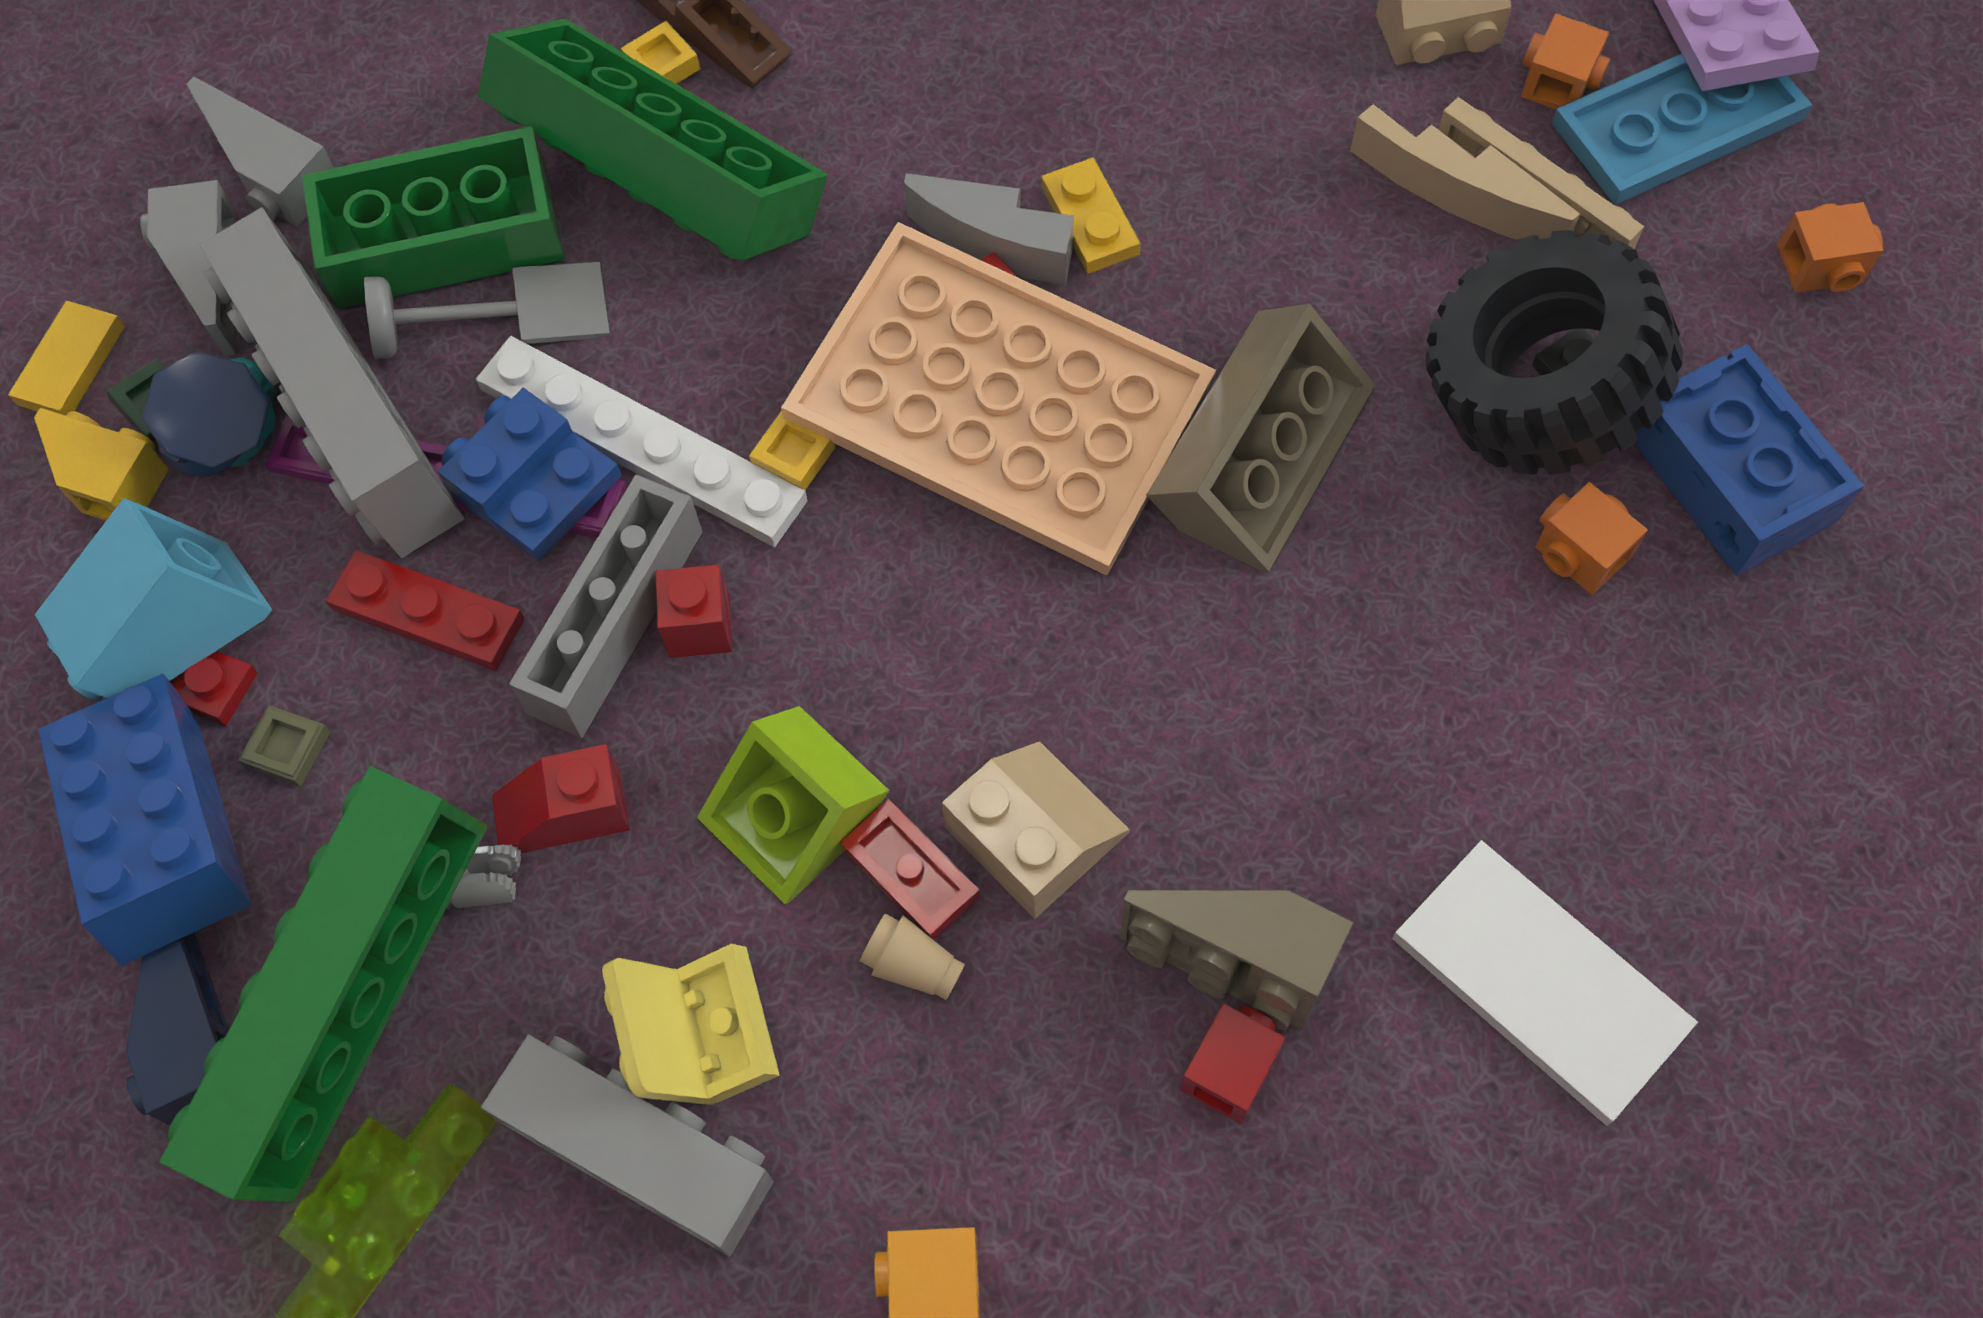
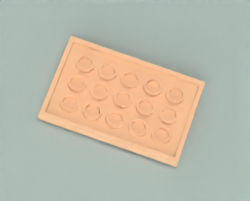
(1000, 396)

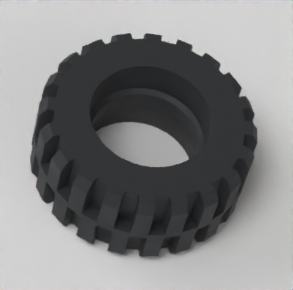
(1581, 407)

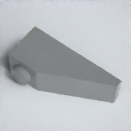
(263, 153)
(175, 226)

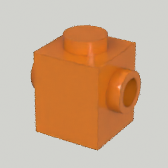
(1564, 62)
(1830, 247)
(1588, 537)

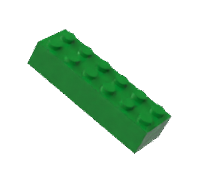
(651, 137)
(324, 992)

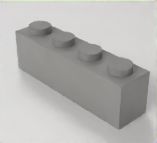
(606, 607)
(629, 1143)

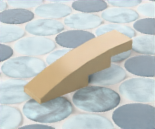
(1478, 189)

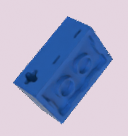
(1746, 461)

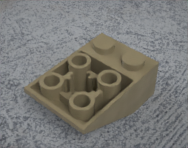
(1244, 943)

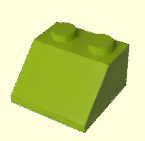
(789, 800)

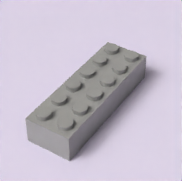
(328, 386)

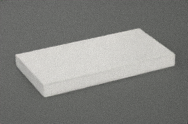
(1545, 982)

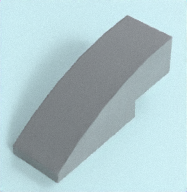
(990, 220)

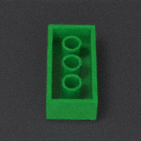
(433, 216)

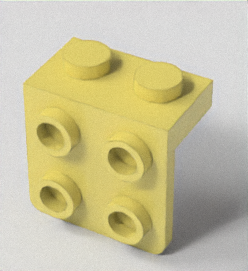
(690, 1028)

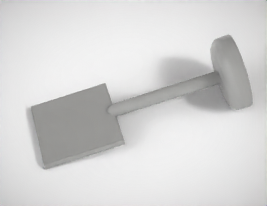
(550, 304)

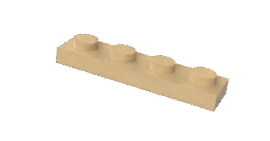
(1477, 131)

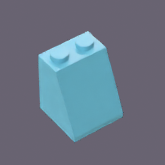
(146, 602)

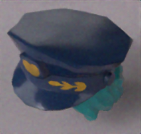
(210, 412)

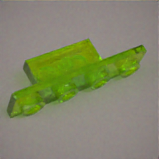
(376, 1203)

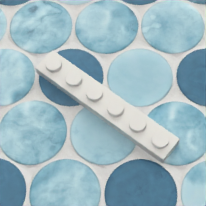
(650, 442)

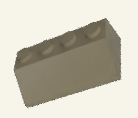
(1263, 436)

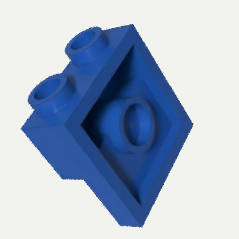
(527, 473)

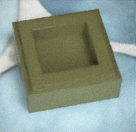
(284, 746)

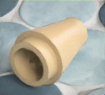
(910, 958)

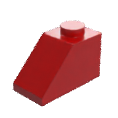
(562, 801)

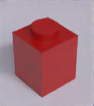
(693, 611)
(1233, 1061)

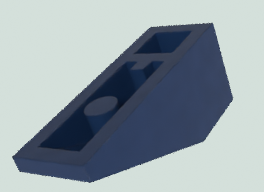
(172, 1029)

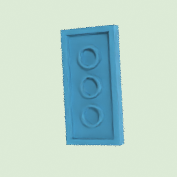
(1666, 126)

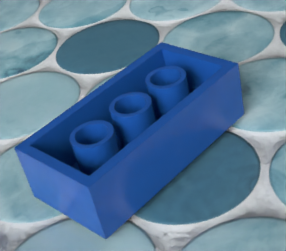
(142, 820)

